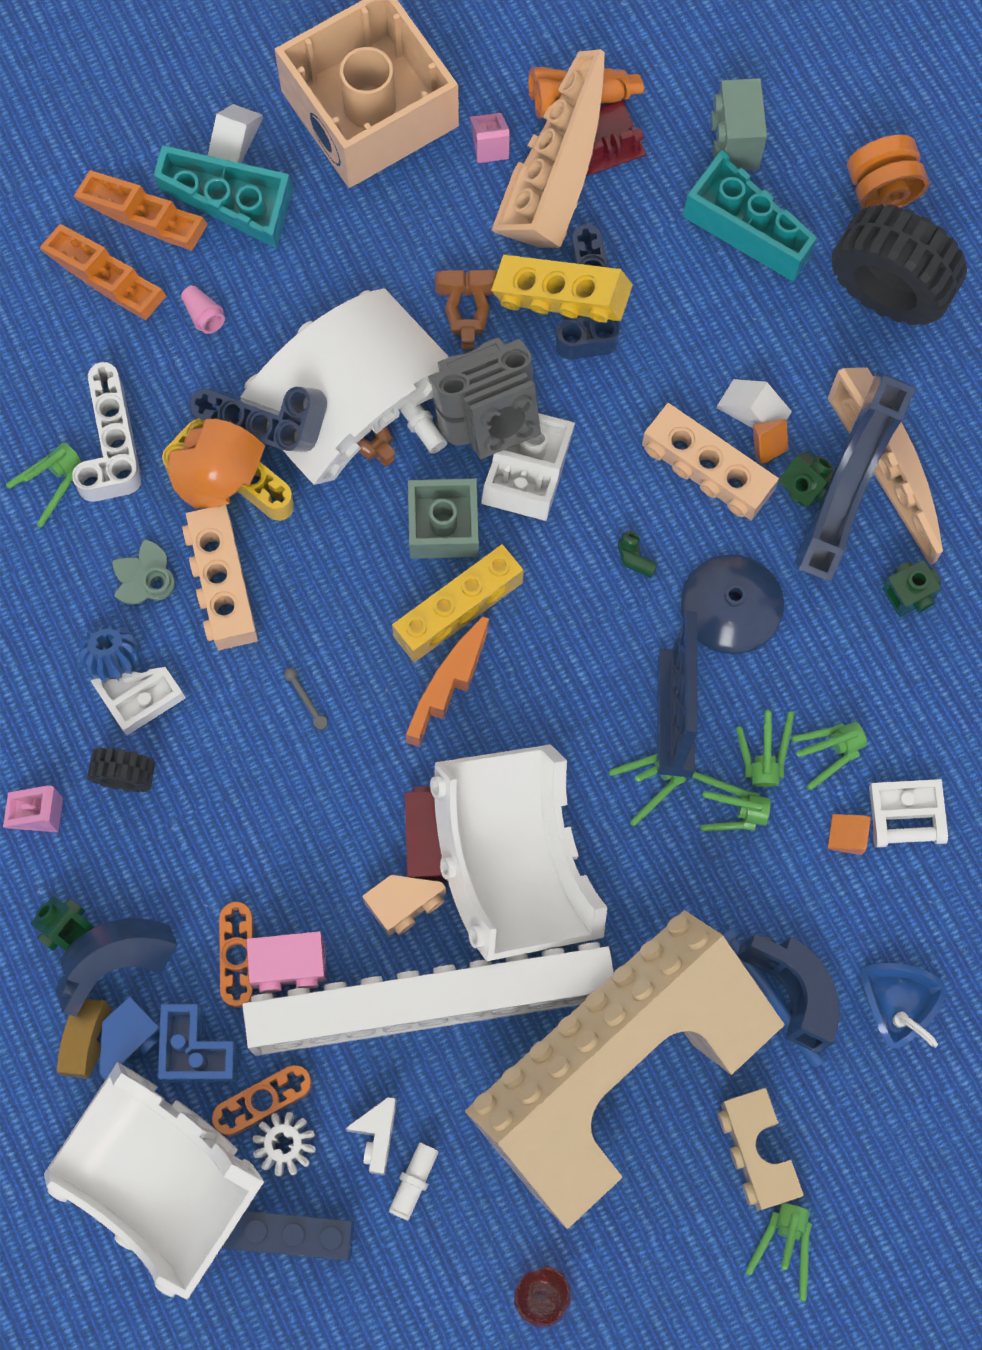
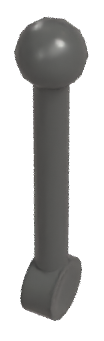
(320, 722)

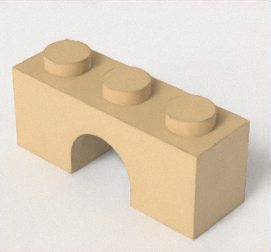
(766, 1182)

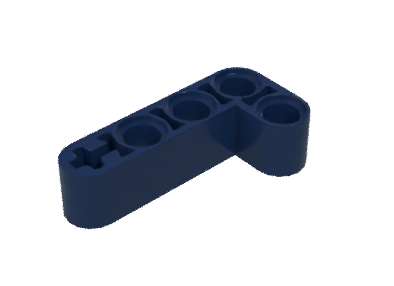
(584, 327)
(254, 416)

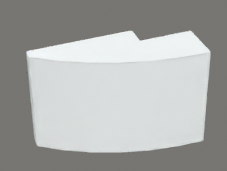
(528, 474)

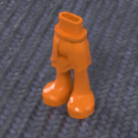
(544, 86)

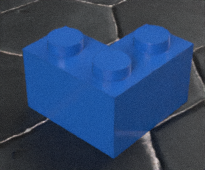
(185, 1055)

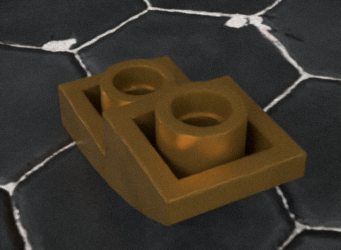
(79, 1041)

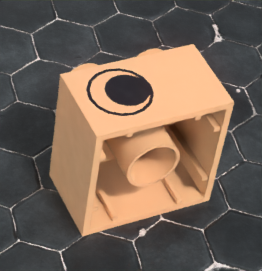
(368, 88)

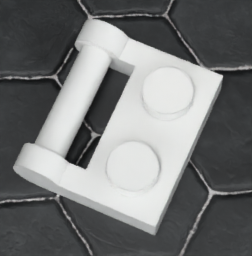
(908, 801)

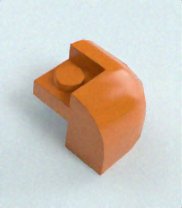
(214, 463)

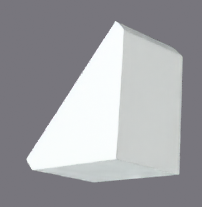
(233, 133)
(753, 402)

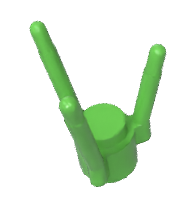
(59, 462)
(843, 738)
(765, 770)
(675, 781)
(751, 805)
(792, 1225)

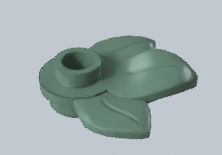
(140, 573)

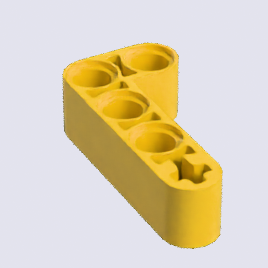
(255, 493)

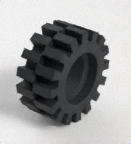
(121, 770)

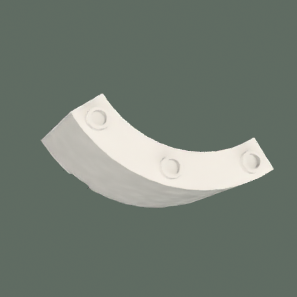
(367, 364)
(512, 854)
(154, 1179)

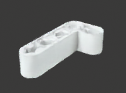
(109, 430)

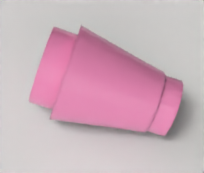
(203, 310)

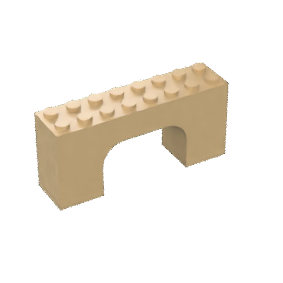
(546, 1102)

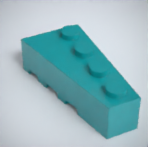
(230, 191)
(748, 219)

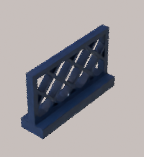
(678, 702)

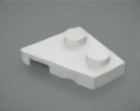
(139, 696)

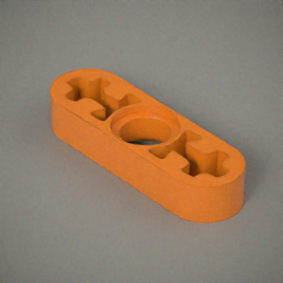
(227, 928)
(241, 1121)

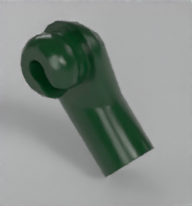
(632, 557)

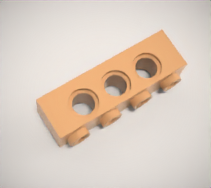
(674, 426)
(216, 526)

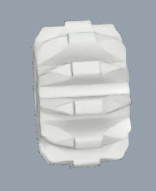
(278, 1155)

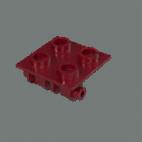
(615, 139)

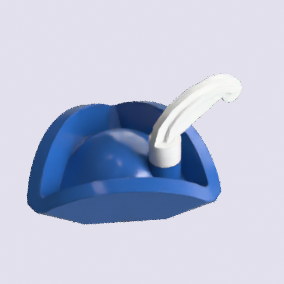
(903, 1001)

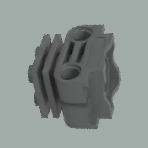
(487, 397)

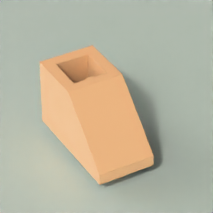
(402, 899)

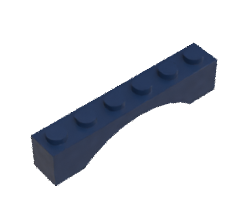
(870, 435)

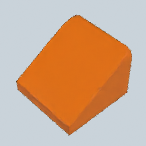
(770, 440)
(849, 833)

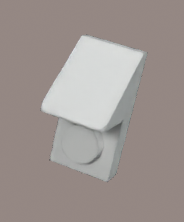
(377, 1123)

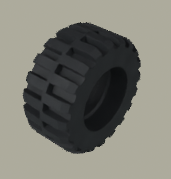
(899, 264)

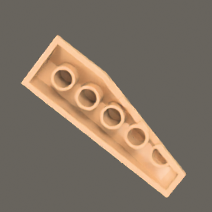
(552, 177)
(899, 466)

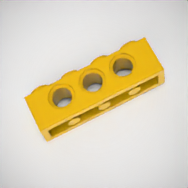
(577, 281)
(458, 603)

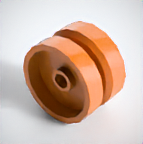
(888, 172)

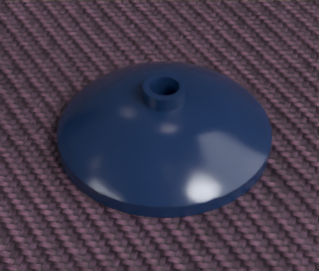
(730, 624)

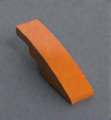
(139, 210)
(102, 272)
(453, 673)

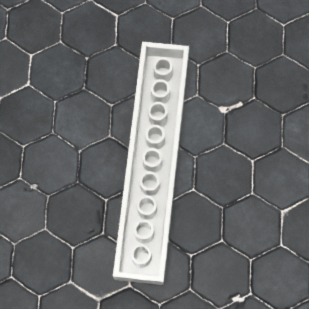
(426, 1000)

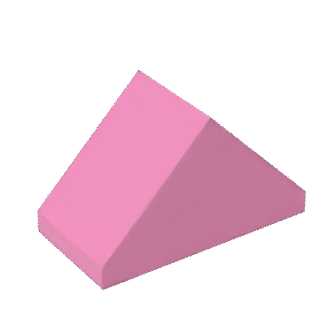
(490, 137)
(34, 809)

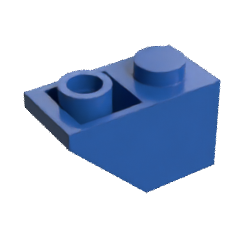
(126, 1036)

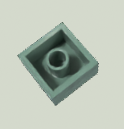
(740, 122)
(443, 518)

